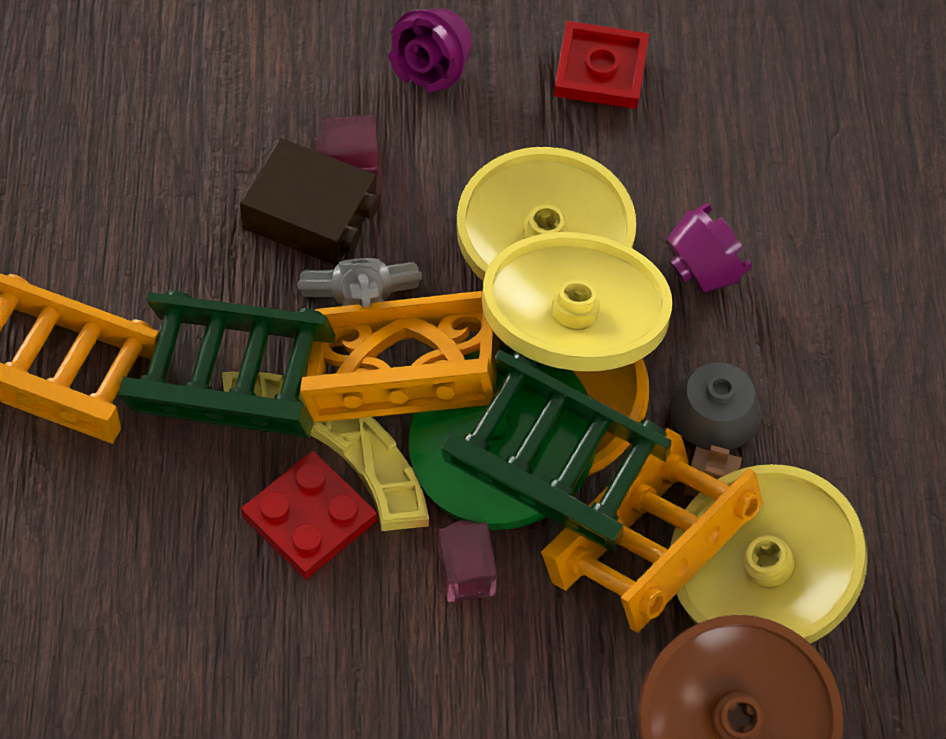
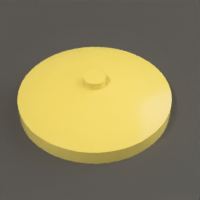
(540, 194)
(576, 301)
(790, 563)

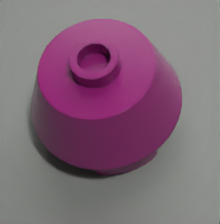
(430, 48)
(706, 251)

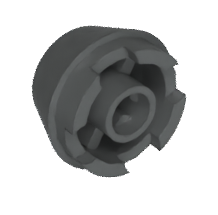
(716, 407)

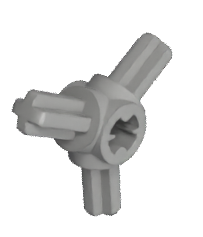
(359, 281)

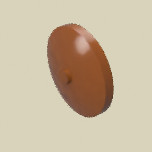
(739, 683)

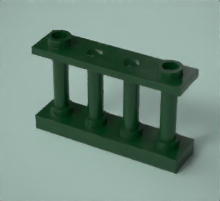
(239, 406)
(556, 498)

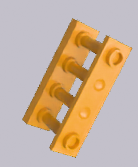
(53, 397)
(574, 556)

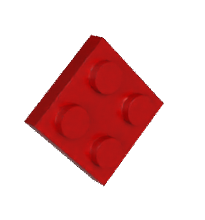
(601, 64)
(309, 514)

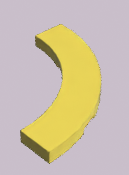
(370, 453)

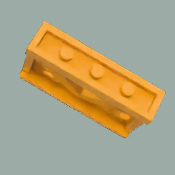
(432, 383)

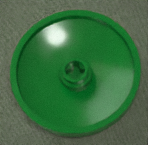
(470, 498)

